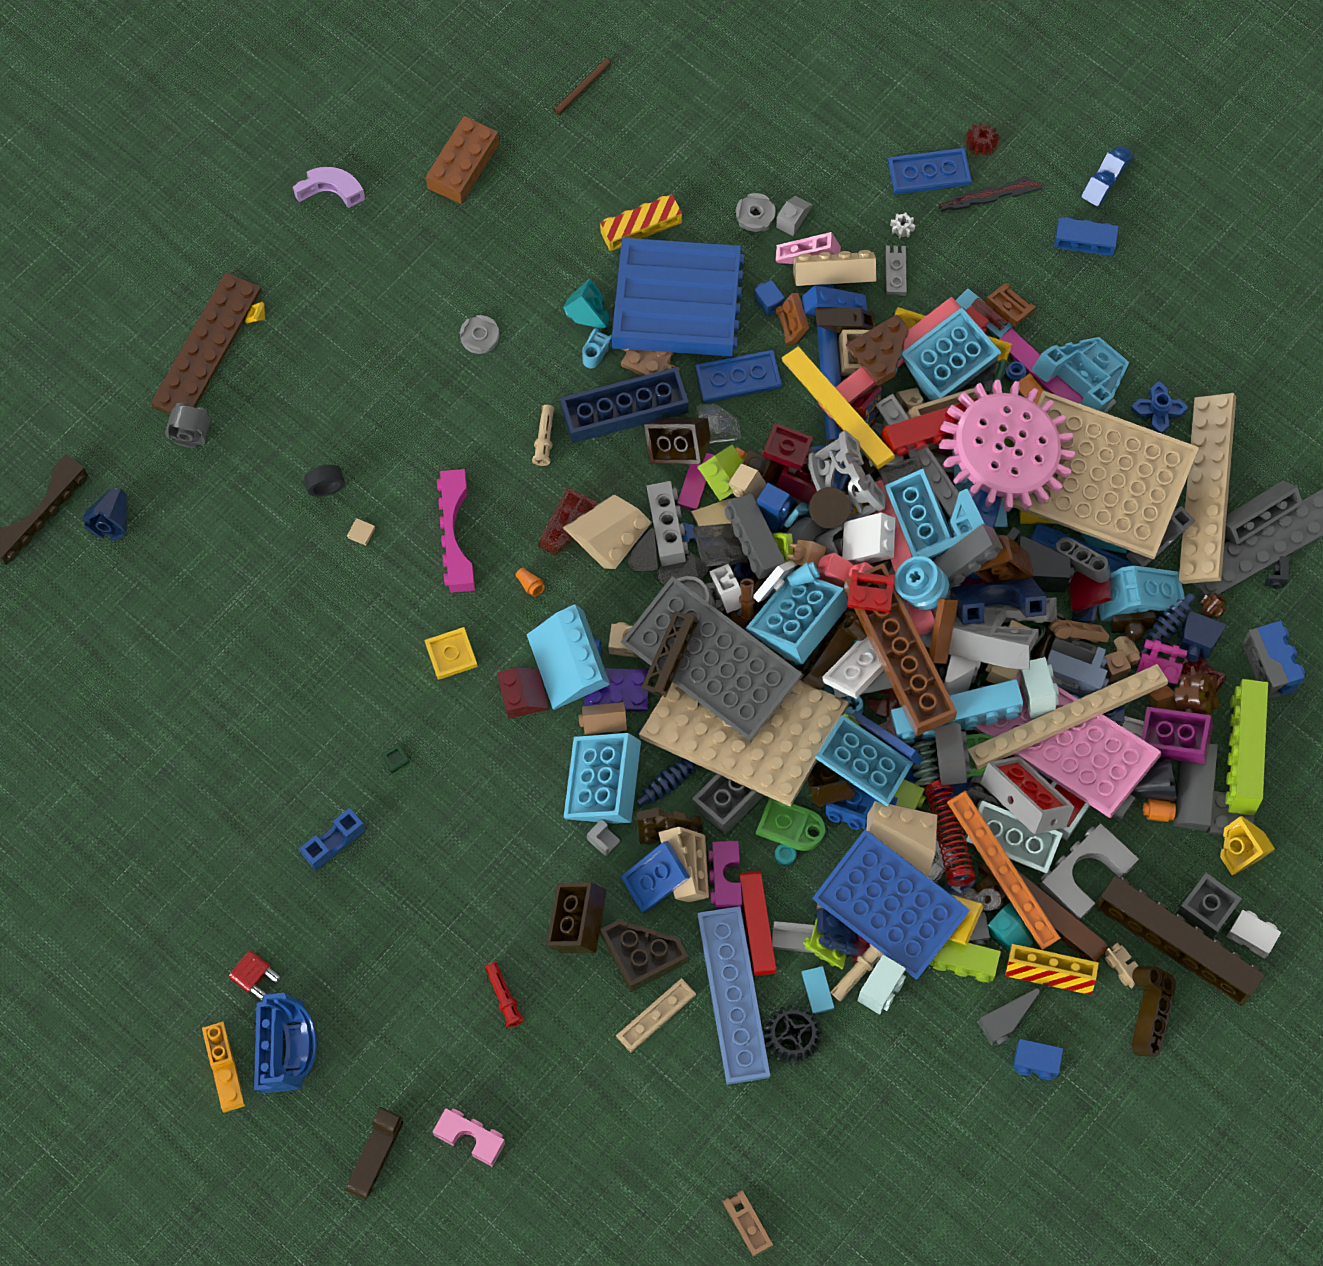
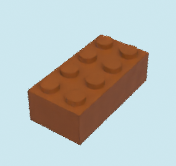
(462, 160)

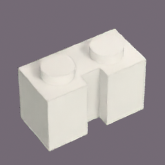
(726, 587)
(1254, 933)

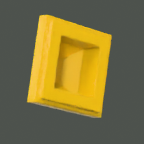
(256, 313)

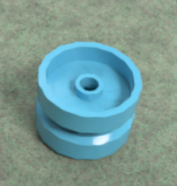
(921, 582)

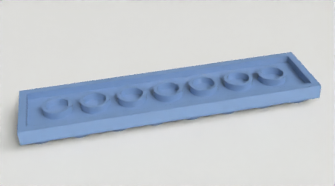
(733, 995)

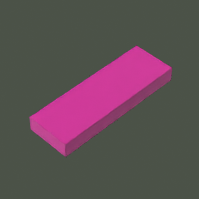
(693, 487)

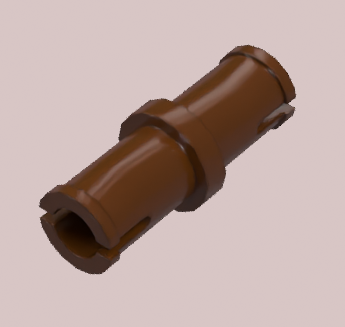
(746, 599)

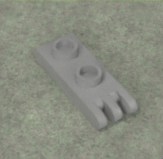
(895, 271)

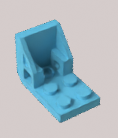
(963, 521)
(1141, 590)

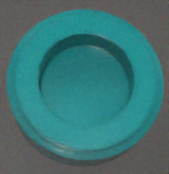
(785, 855)

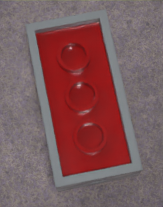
(1027, 795)

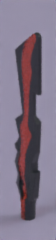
(989, 194)

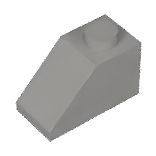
(792, 215)

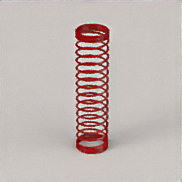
(958, 869)

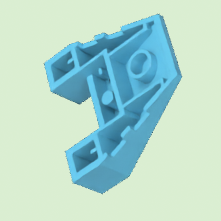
(1087, 367)

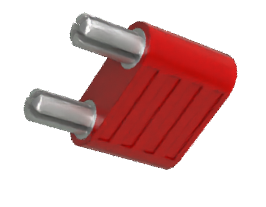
(250, 973)

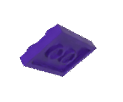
(623, 687)

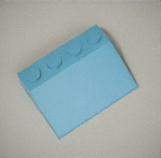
(950, 356)
(798, 617)
(567, 657)
(863, 760)
(602, 778)

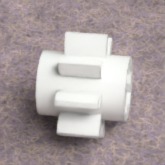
(900, 220)

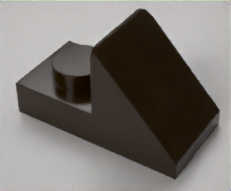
(767, 468)

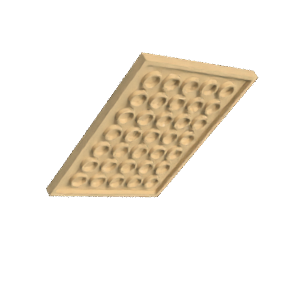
(1119, 481)
(776, 758)

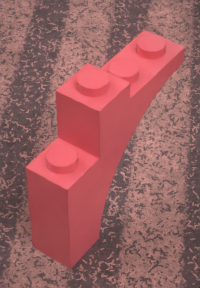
(836, 569)

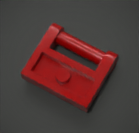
(868, 597)

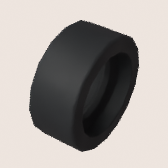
(324, 480)

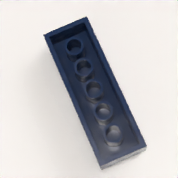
(624, 405)

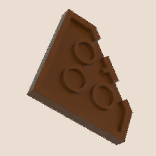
(880, 349)

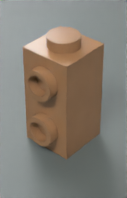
(603, 718)

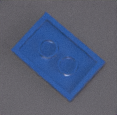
(655, 877)

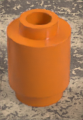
(1159, 810)

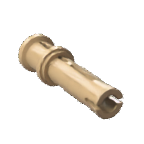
(543, 442)
(864, 964)

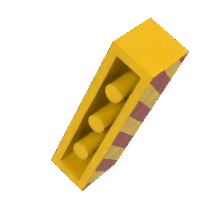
(641, 222)
(1052, 969)

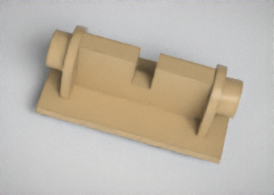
(1118, 959)

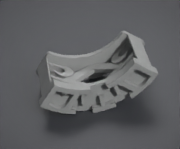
(849, 453)

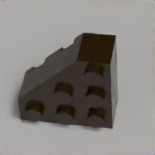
(642, 952)

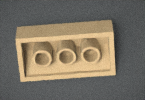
(834, 268)

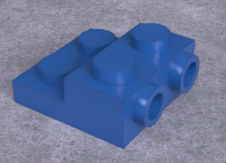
(853, 811)

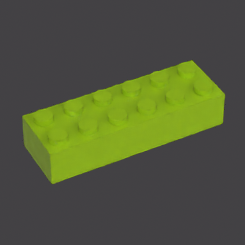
(1248, 747)

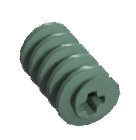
(926, 767)

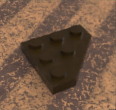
(656, 820)

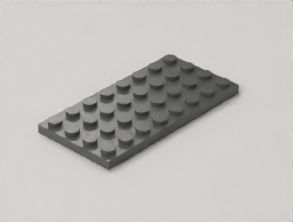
(722, 664)

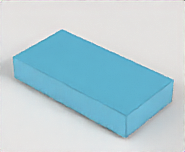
(817, 990)

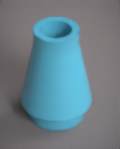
(804, 574)

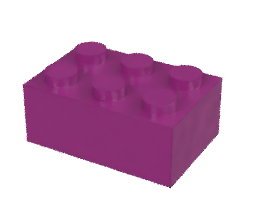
(1178, 734)

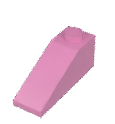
(812, 245)

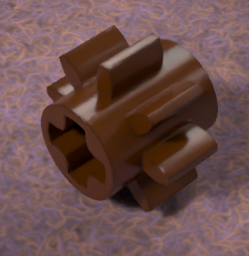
(1213, 605)

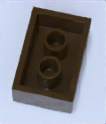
(576, 917)

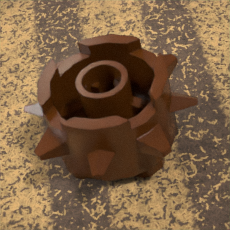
(1197, 693)

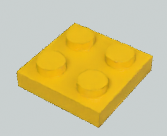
(451, 653)

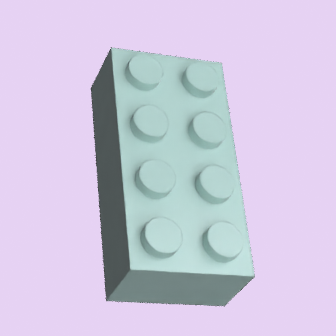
(1016, 839)

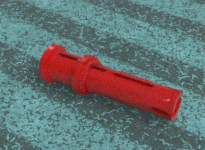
(507, 1004)

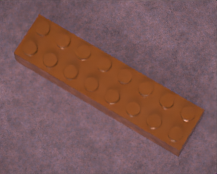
(906, 661)

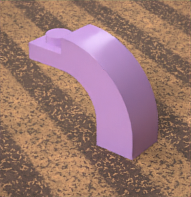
(331, 180)

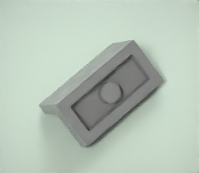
(791, 936)

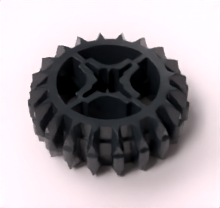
(801, 1029)

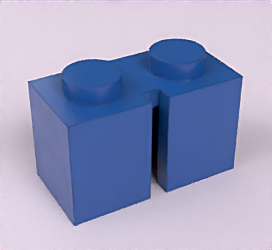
(1038, 1059)

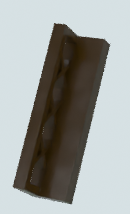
(675, 655)

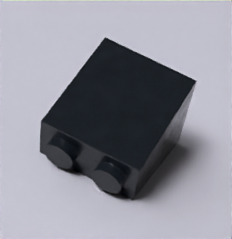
(1050, 568)

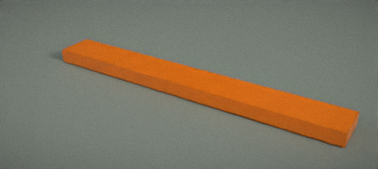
(1003, 870)

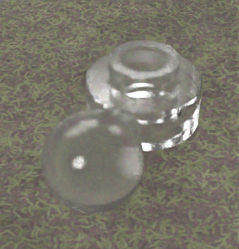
(971, 894)

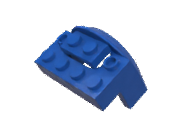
(301, 1044)

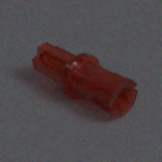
(989, 313)

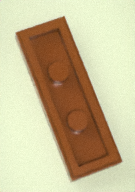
(942, 630)

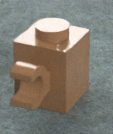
(807, 552)
(1119, 664)

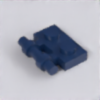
(833, 929)

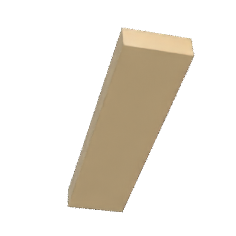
(656, 1015)

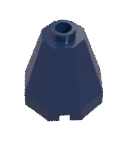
(108, 515)

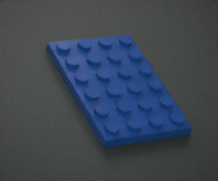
(891, 904)

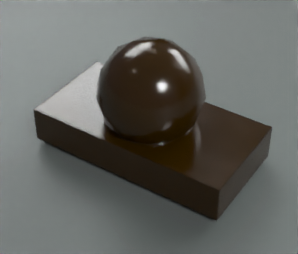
(1133, 624)

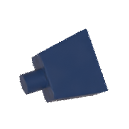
(1199, 635)

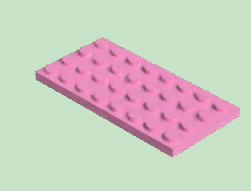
(1090, 760)

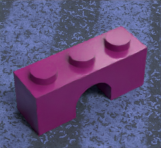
(724, 856)

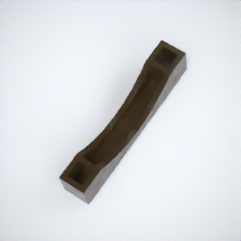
(65, 479)

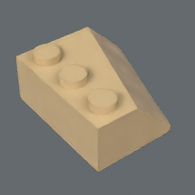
(609, 530)
(905, 832)

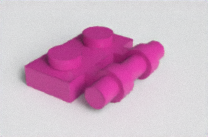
(1170, 667)

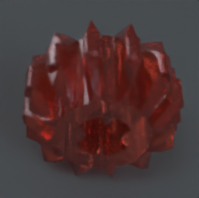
(982, 139)

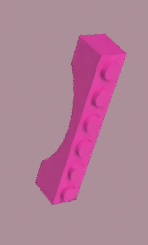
(454, 492)

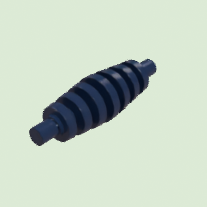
(1168, 624)
(666, 782)

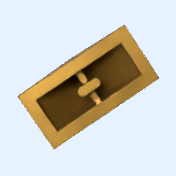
(1162, 698)

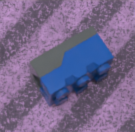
(1273, 659)

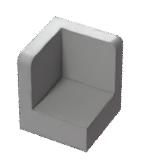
(602, 838)

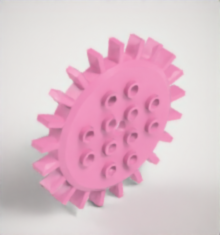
(977, 458)

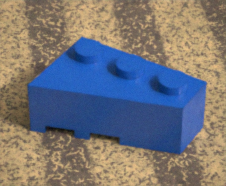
(775, 507)

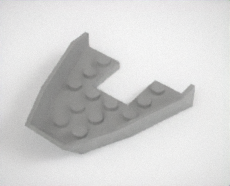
(994, 643)

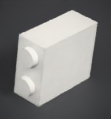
(869, 539)

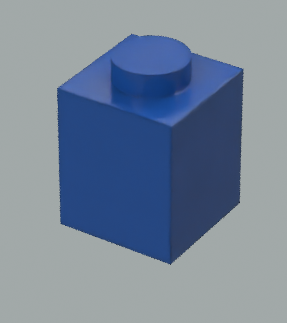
(768, 297)

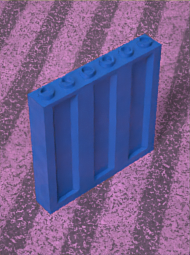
(677, 297)

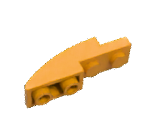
(223, 1067)

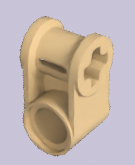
(909, 398)

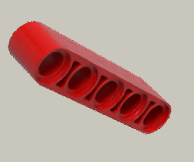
(757, 923)

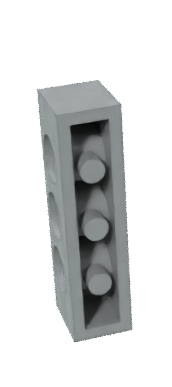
(658, 495)

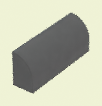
(1195, 793)

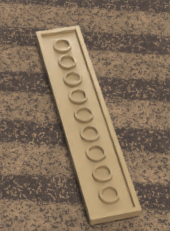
(1208, 489)

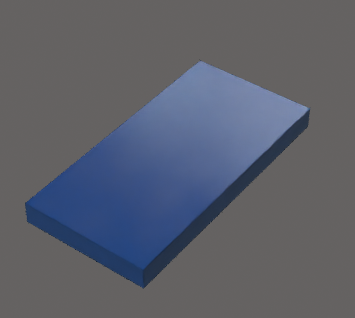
(929, 171)
(738, 376)

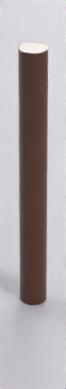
(582, 86)

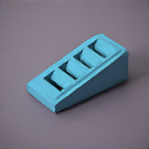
(799, 512)

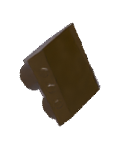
(828, 786)

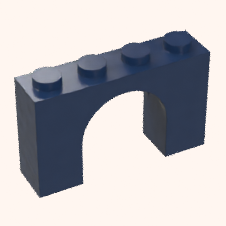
(1019, 593)

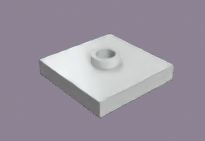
(774, 581)

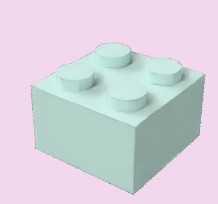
(1039, 688)
(881, 984)

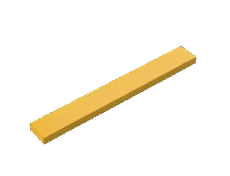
(838, 407)

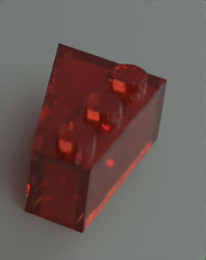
(568, 510)

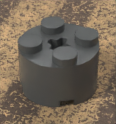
(188, 425)

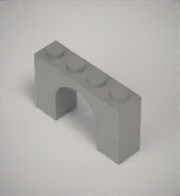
(1098, 845)

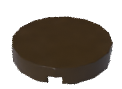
(829, 507)

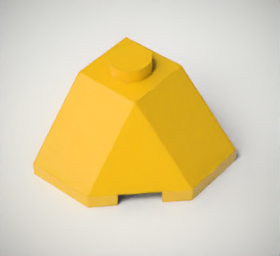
(1244, 845)

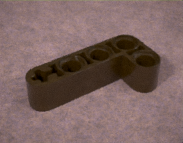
(832, 648)
(1154, 1009)
(375, 1153)

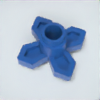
(1159, 407)

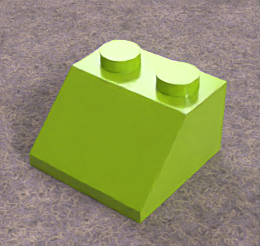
(720, 470)

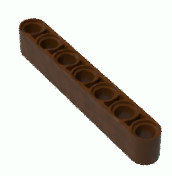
(1069, 928)

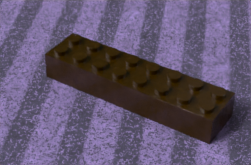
(1179, 940)

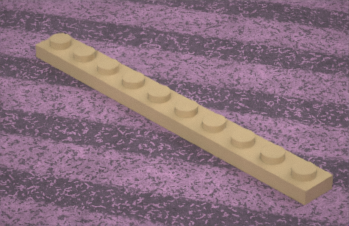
(1067, 716)

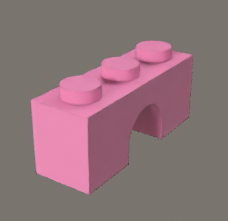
(453, 1125)

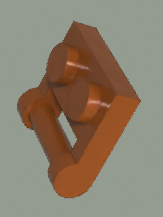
(1010, 305)
(792, 319)

